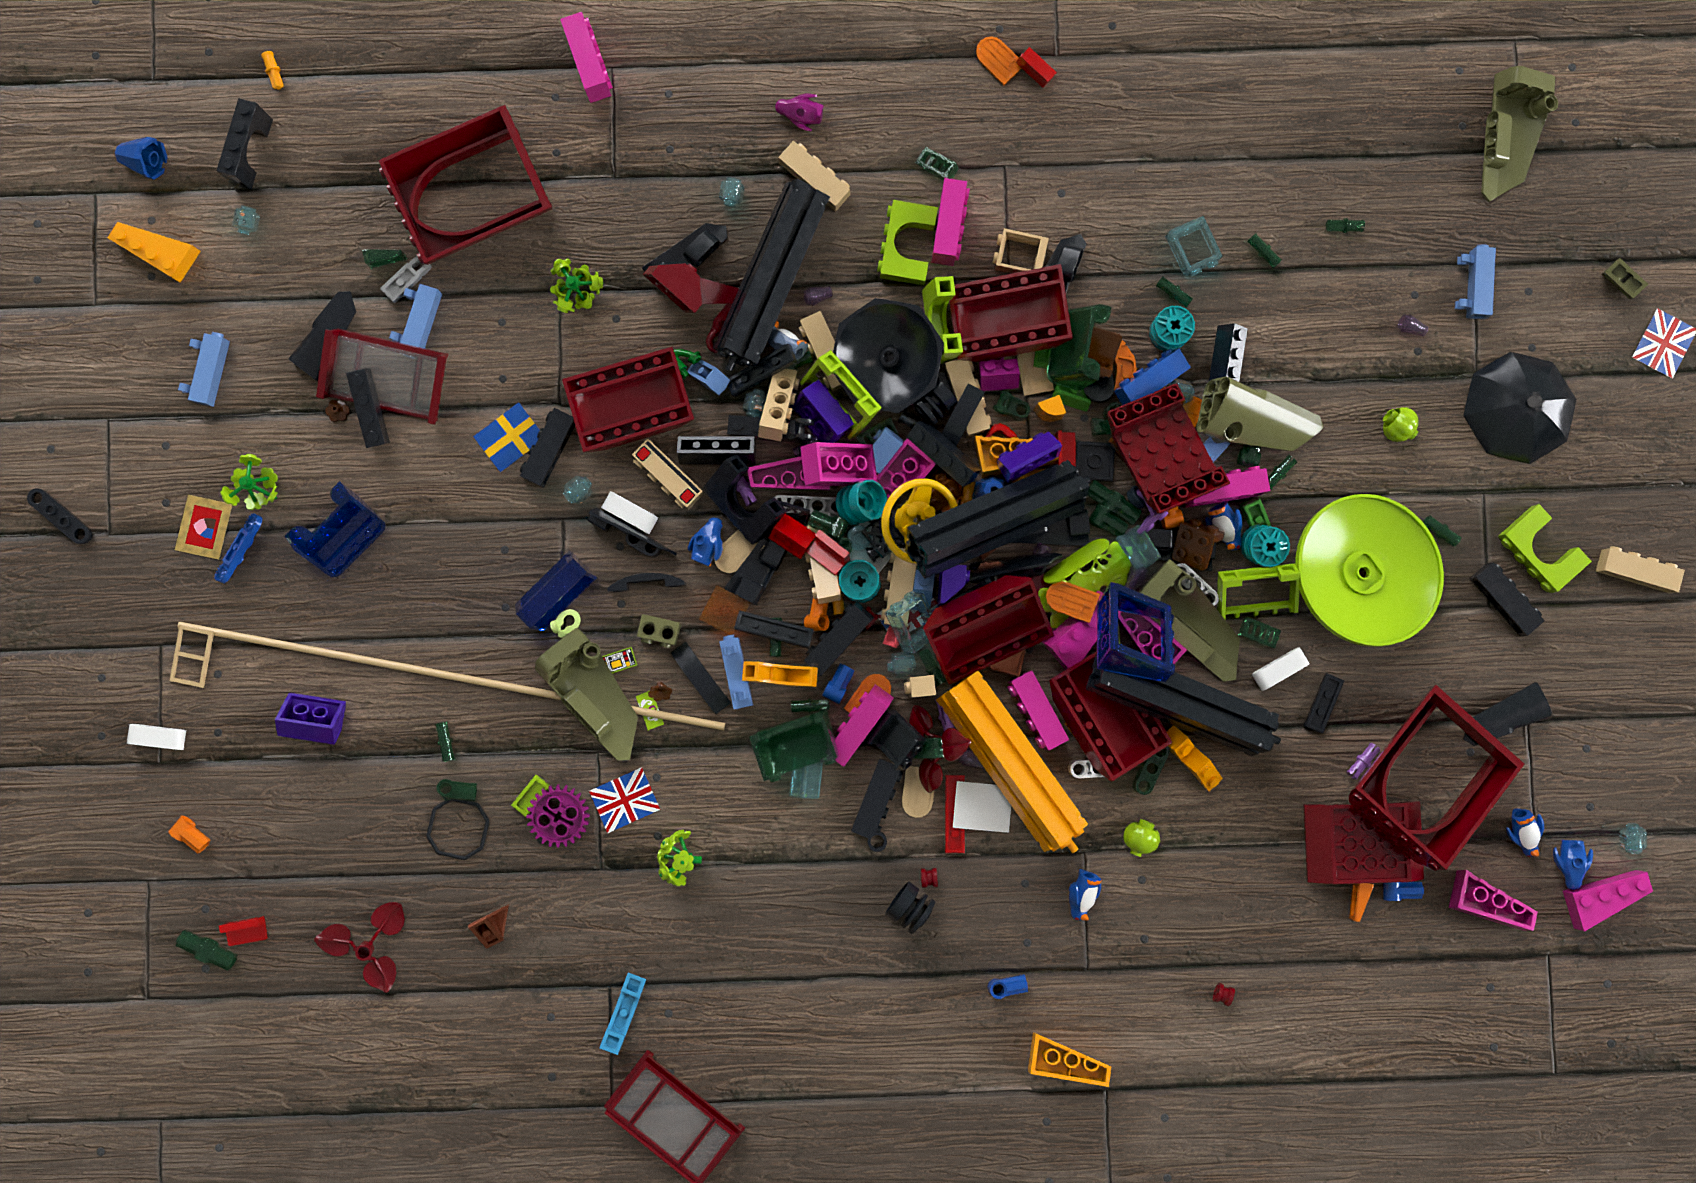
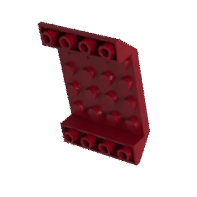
(1164, 450)
(1350, 851)

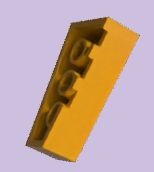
(159, 251)
(990, 448)
(1061, 1062)

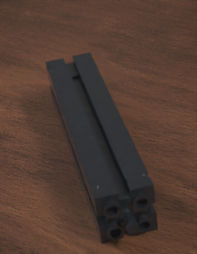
(770, 274)
(996, 518)
(1192, 708)

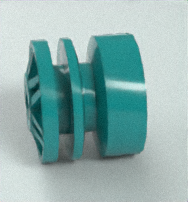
(1164, 336)
(861, 502)
(1255, 548)
(850, 575)

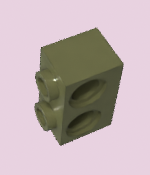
(1625, 279)
(660, 626)

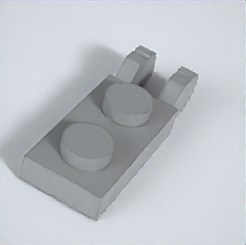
(404, 278)

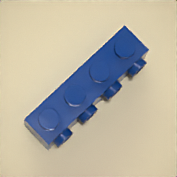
(1154, 377)

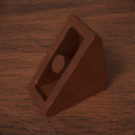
(1010, 666)
(490, 927)

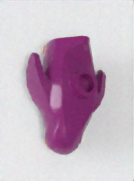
(801, 110)

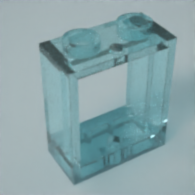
(1185, 229)
(919, 639)

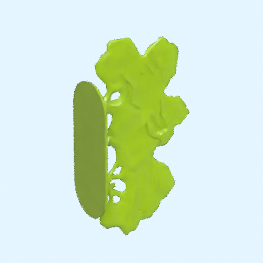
(1093, 579)

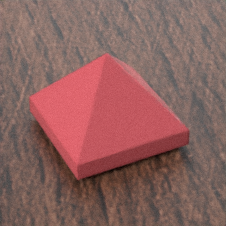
(890, 638)

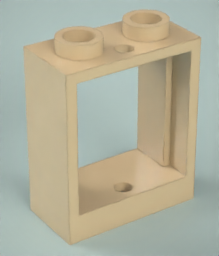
(1021, 237)

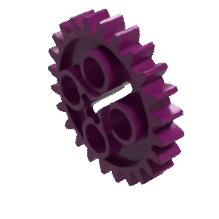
(549, 831)

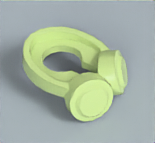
(556, 624)

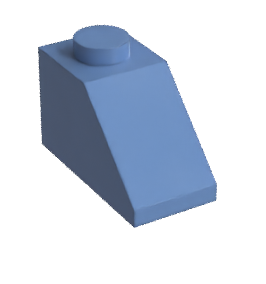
(709, 377)
(885, 447)
(923, 586)

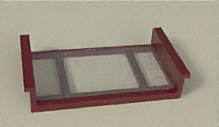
(404, 375)
(672, 1120)

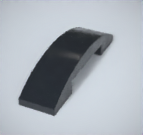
(962, 413)
(623, 584)
(700, 678)

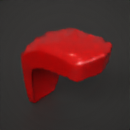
(1006, 431)

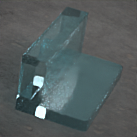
(1138, 548)
(806, 781)

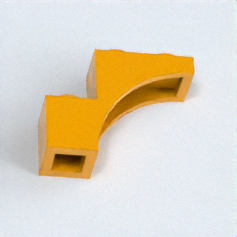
(779, 674)
(1193, 759)

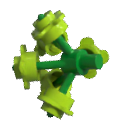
(564, 288)

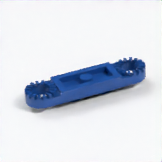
(238, 548)

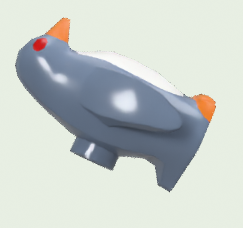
(781, 337)

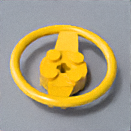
(915, 507)

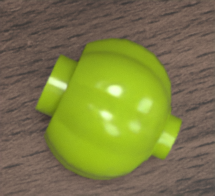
(1400, 424)
(1141, 837)

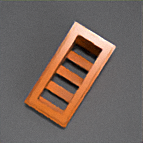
(1359, 899)

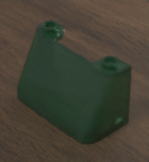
(1069, 361)
(794, 745)

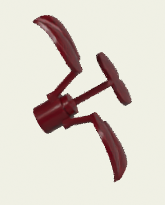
(953, 748)
(379, 972)

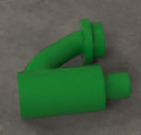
(693, 357)

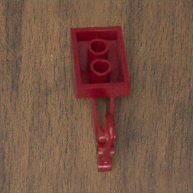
(690, 291)

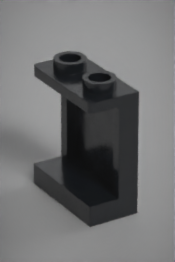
(896, 739)

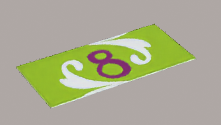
(646, 702)

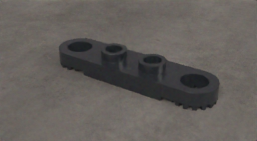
(59, 516)

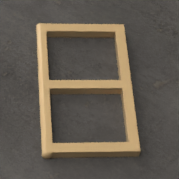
(205, 658)

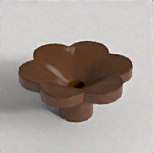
(340, 412)
(660, 692)

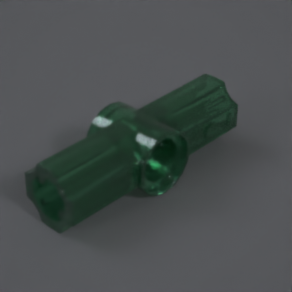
(1114, 501)
(206, 950)

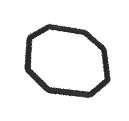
(450, 854)

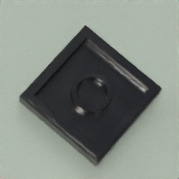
(1095, 460)

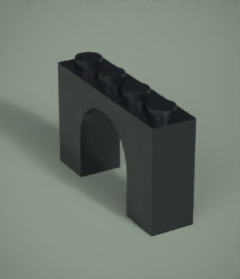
(233, 163)
(722, 491)

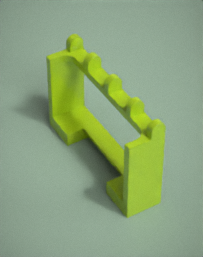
(866, 405)
(1234, 578)

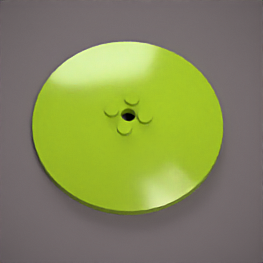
(1399, 562)

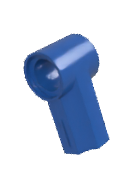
(837, 686)
(1402, 890)
(1010, 986)

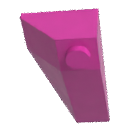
(905, 465)

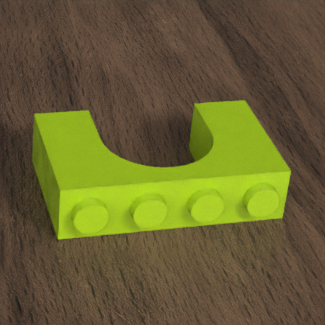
(904, 216)
(935, 299)
(1519, 540)

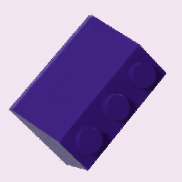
(829, 417)
(1028, 456)
(951, 582)
(310, 718)

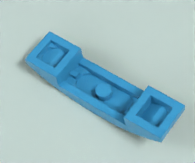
(623, 1013)

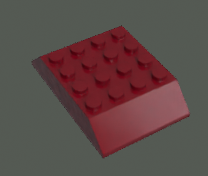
(1011, 314)
(628, 401)
(987, 626)
(1107, 731)

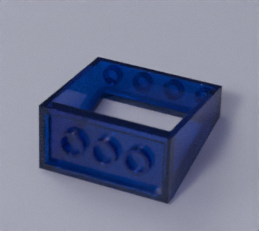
(554, 592)
(1124, 660)

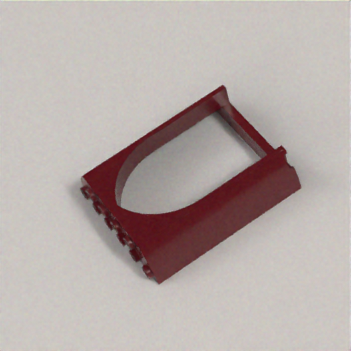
(417, 165)
(1443, 841)

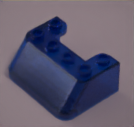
(341, 535)

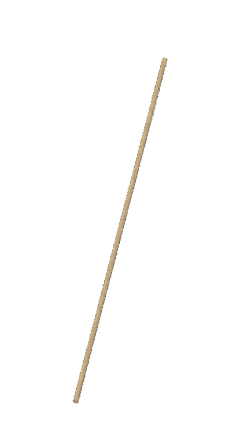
(439, 673)

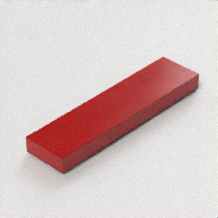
(953, 836)

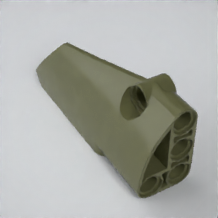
(1514, 126)
(1254, 417)
(1196, 621)
(590, 692)

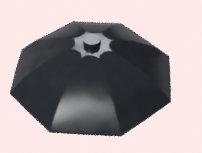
(890, 352)
(1519, 407)

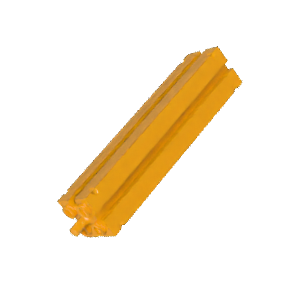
(1013, 763)

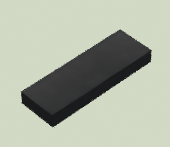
(1324, 703)

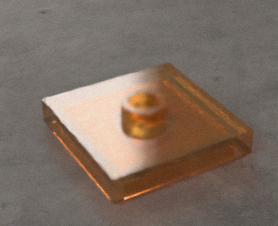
(723, 610)

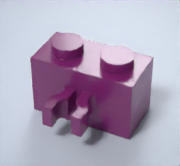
(999, 374)

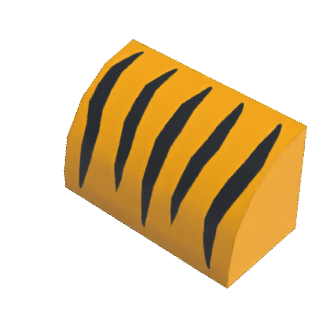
(1050, 409)

